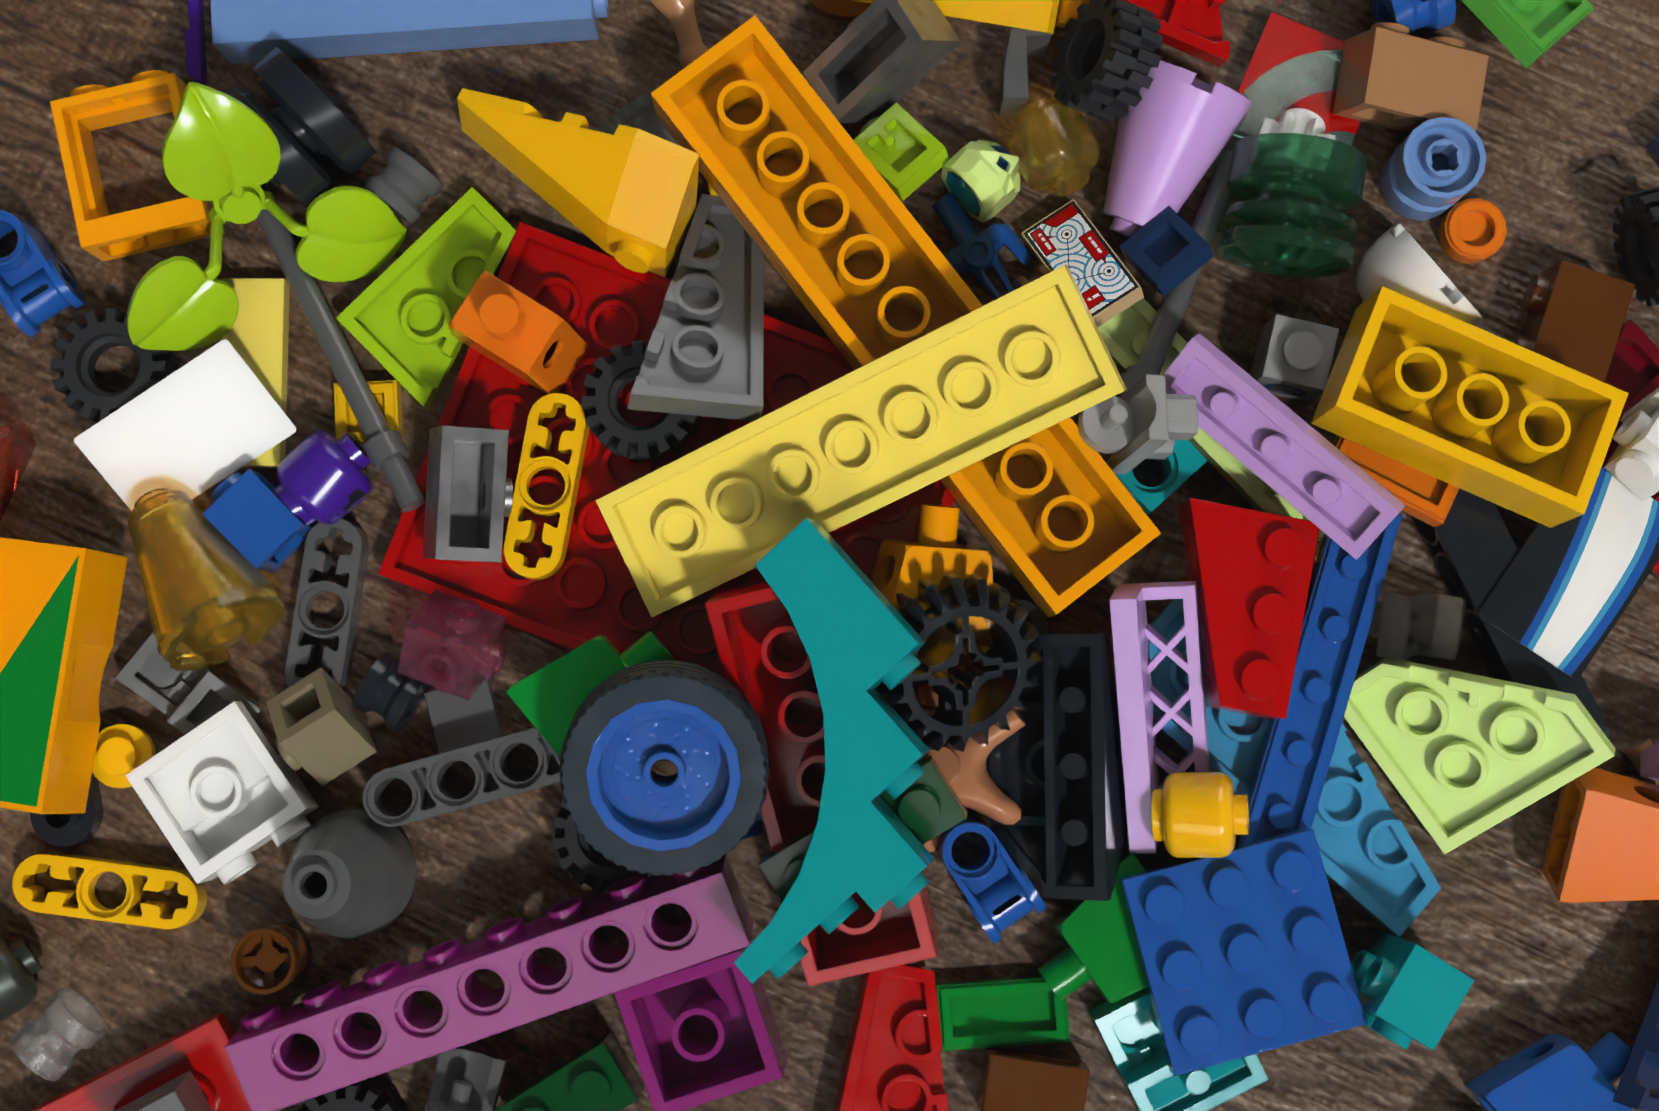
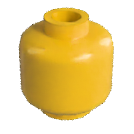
(1199, 815)

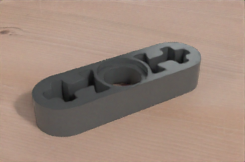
(308, 590)

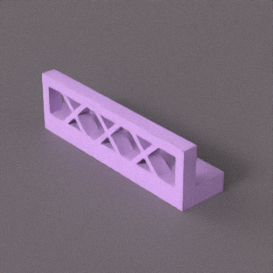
(1282, 448)
(1137, 695)

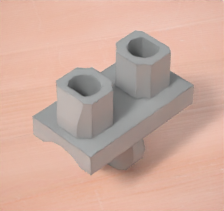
(1139, 424)

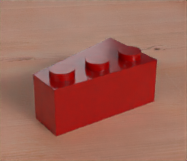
(1251, 601)

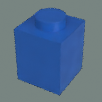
(256, 520)

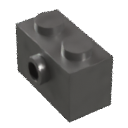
(881, 58)
(466, 494)

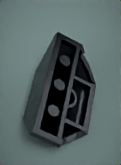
(1066, 772)

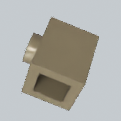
(319, 728)

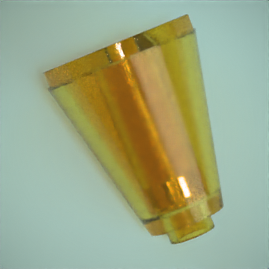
(197, 583)

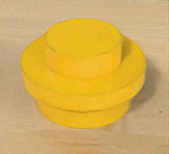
(119, 752)

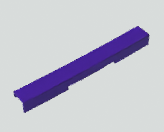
(196, 43)

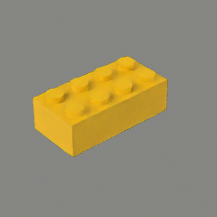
(1470, 408)

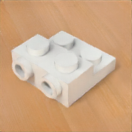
(223, 795)

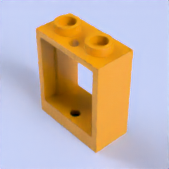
(134, 230)

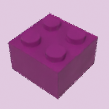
(702, 1034)

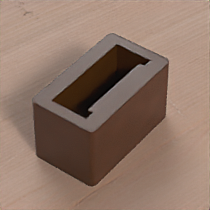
(1031, 1082)

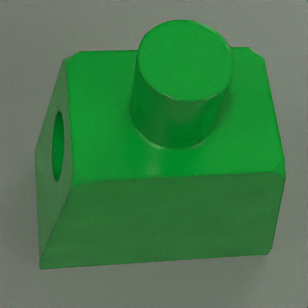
(557, 690)
(1097, 945)

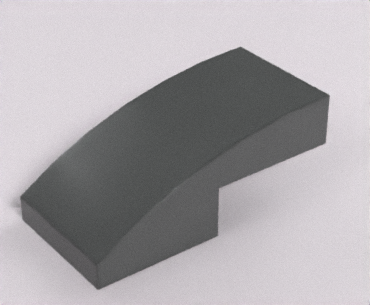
(1014, 72)
(182, 695)

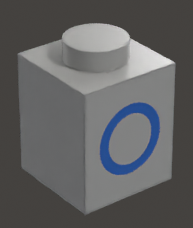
(1294, 357)

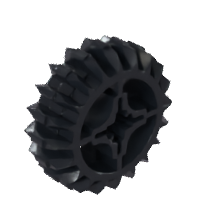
(972, 679)

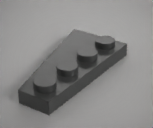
(711, 325)

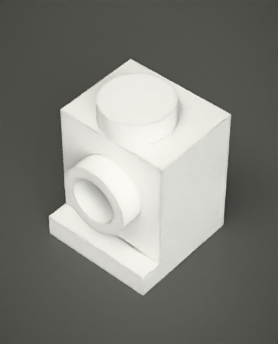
(1637, 455)

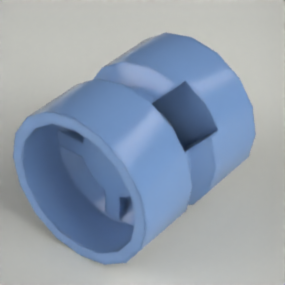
(1432, 168)

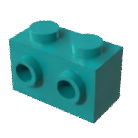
(1407, 991)

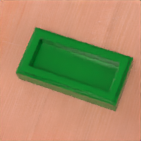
(1000, 1013)

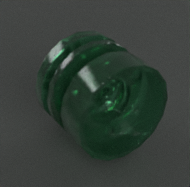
(1292, 205)

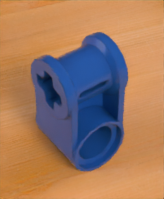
(33, 278)
(992, 886)

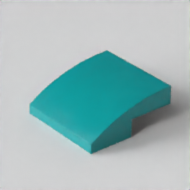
(1140, 1058)

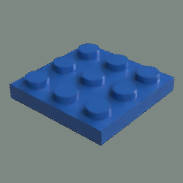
(1242, 951)

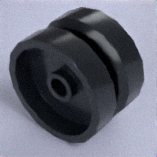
(303, 125)

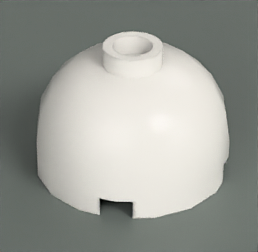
(1406, 268)

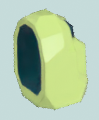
(982, 178)

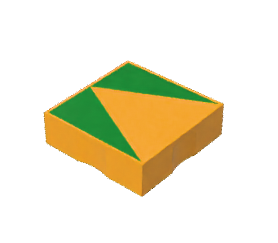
(53, 651)

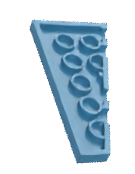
(1355, 829)

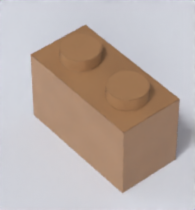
(1408, 79)

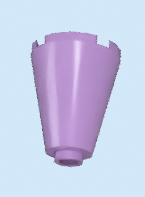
(1168, 144)

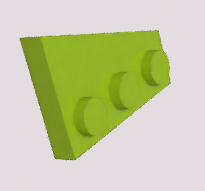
(411, 304)

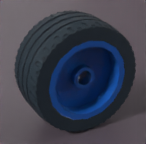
(656, 819)

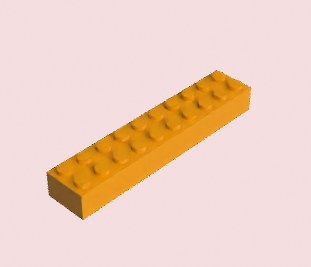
(880, 284)

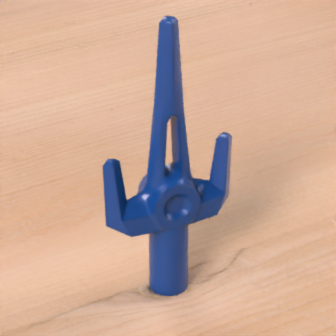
(977, 250)

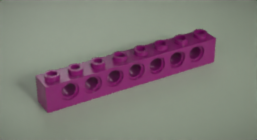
(281, 1073)

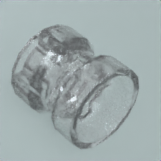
(56, 1037)

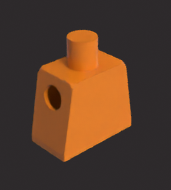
(518, 333)
(1604, 840)

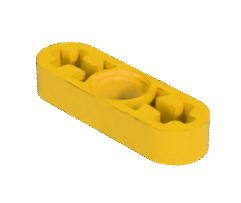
(570, 442)
(67, 867)

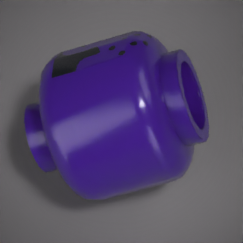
(323, 478)

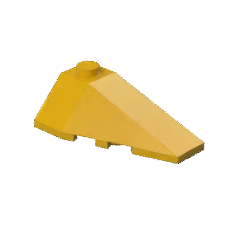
(618, 189)

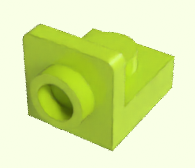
(901, 150)

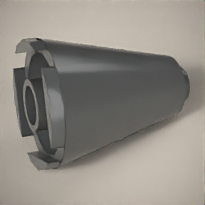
(350, 874)

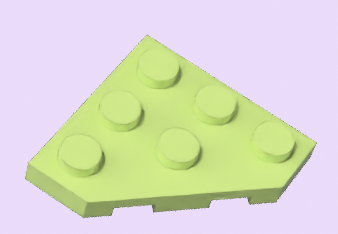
(1470, 744)

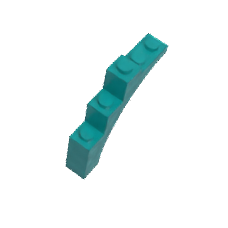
(858, 840)

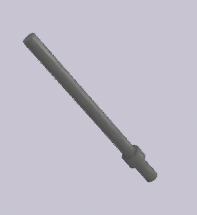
(383, 446)

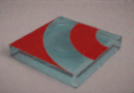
(1293, 70)

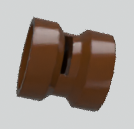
(257, 959)

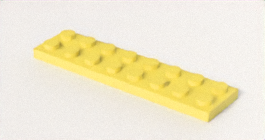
(864, 440)

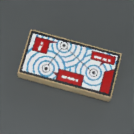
(1074, 241)

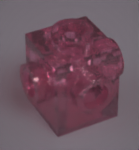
(452, 645)

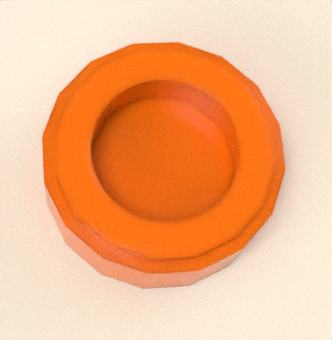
(1472, 231)

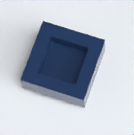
(1166, 251)

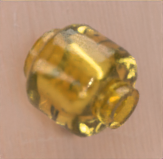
(1053, 147)

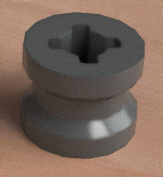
(403, 185)

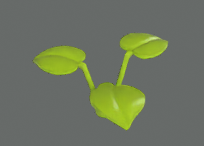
(223, 156)

